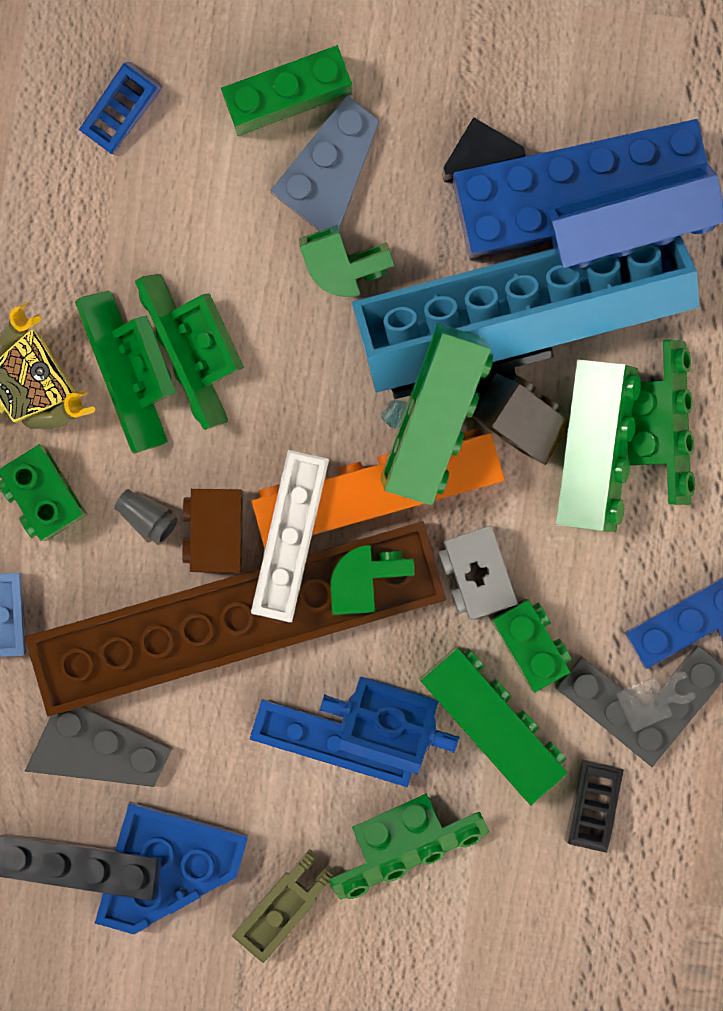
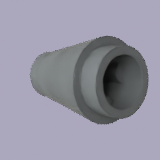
(146, 516)

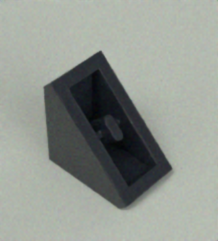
(480, 147)

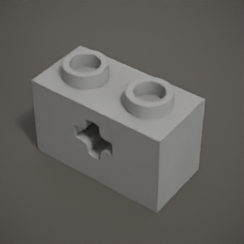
(496, 591)

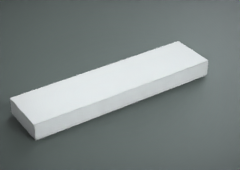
(289, 536)

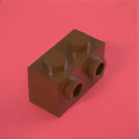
(214, 530)

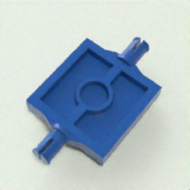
(388, 725)

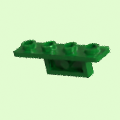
(195, 344)
(130, 368)
(663, 424)
(403, 840)

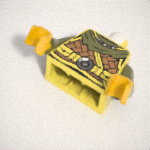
(31, 379)

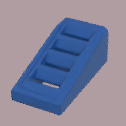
(118, 84)

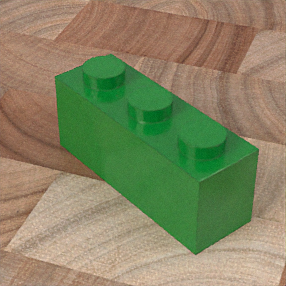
(287, 90)

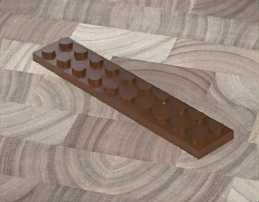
(215, 626)

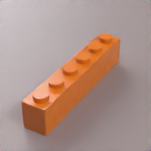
(360, 495)

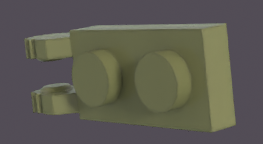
(281, 909)

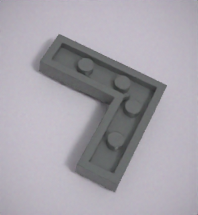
(597, 698)

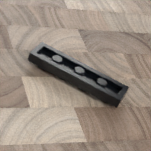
(79, 867)

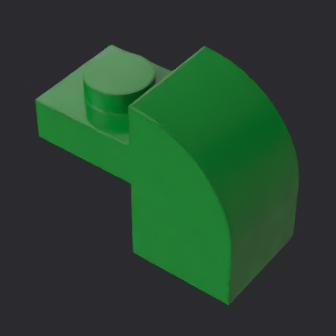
(335, 269)
(353, 578)

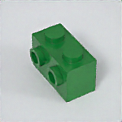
(40, 493)
(530, 645)

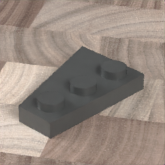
(97, 748)

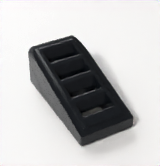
(579, 839)

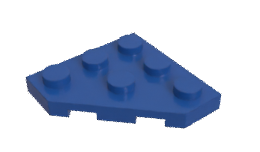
(192, 864)

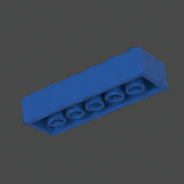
(507, 200)

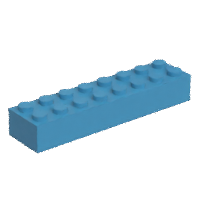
(524, 306)

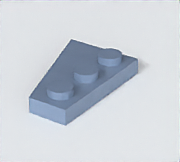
(327, 169)

